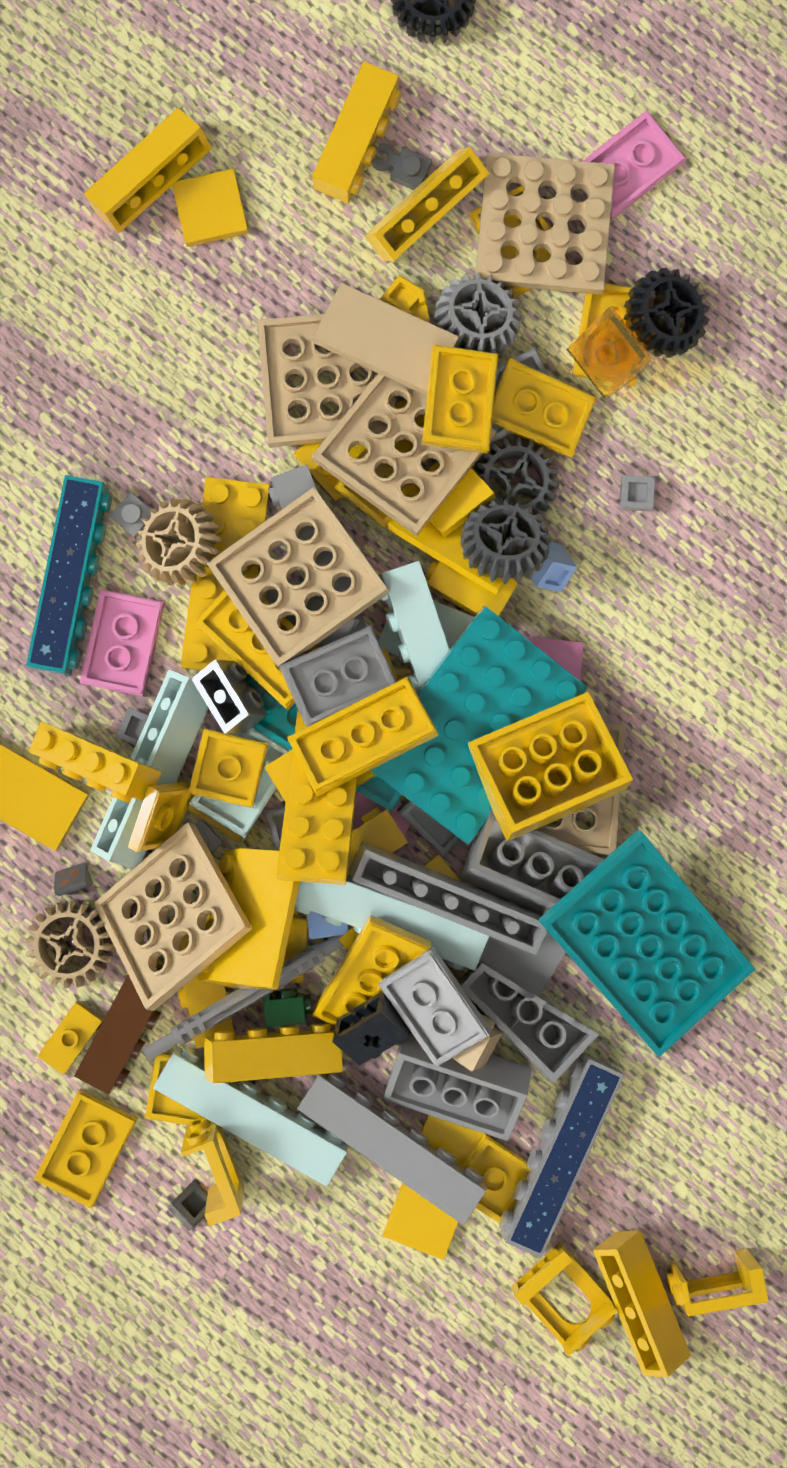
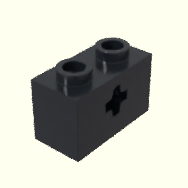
(370, 1029)

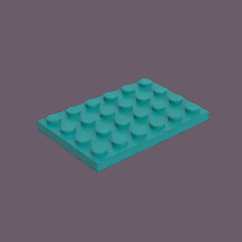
(477, 688)
(647, 943)

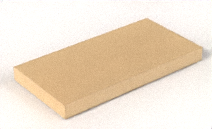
(380, 337)

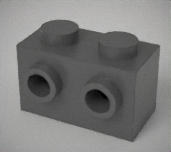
(230, 696)

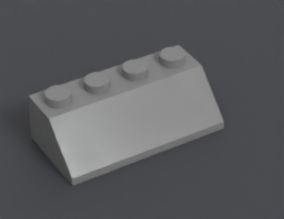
(526, 870)
(479, 1100)

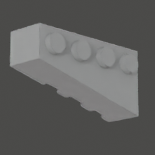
(528, 1021)

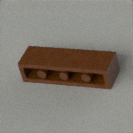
(117, 1040)

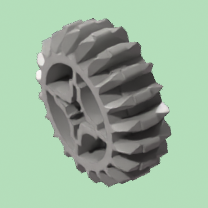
(489, 306)

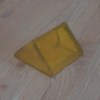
(609, 353)

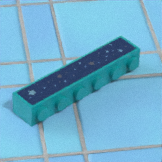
(68, 575)

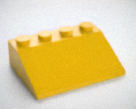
(549, 766)
(269, 907)

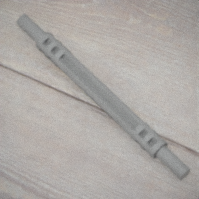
(239, 999)

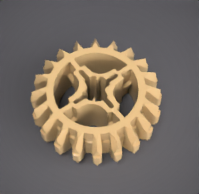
(175, 522)
(43, 933)

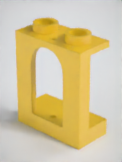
(225, 1196)
(749, 1277)
(571, 1336)

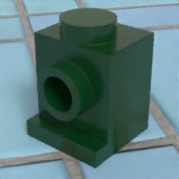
(287, 1007)

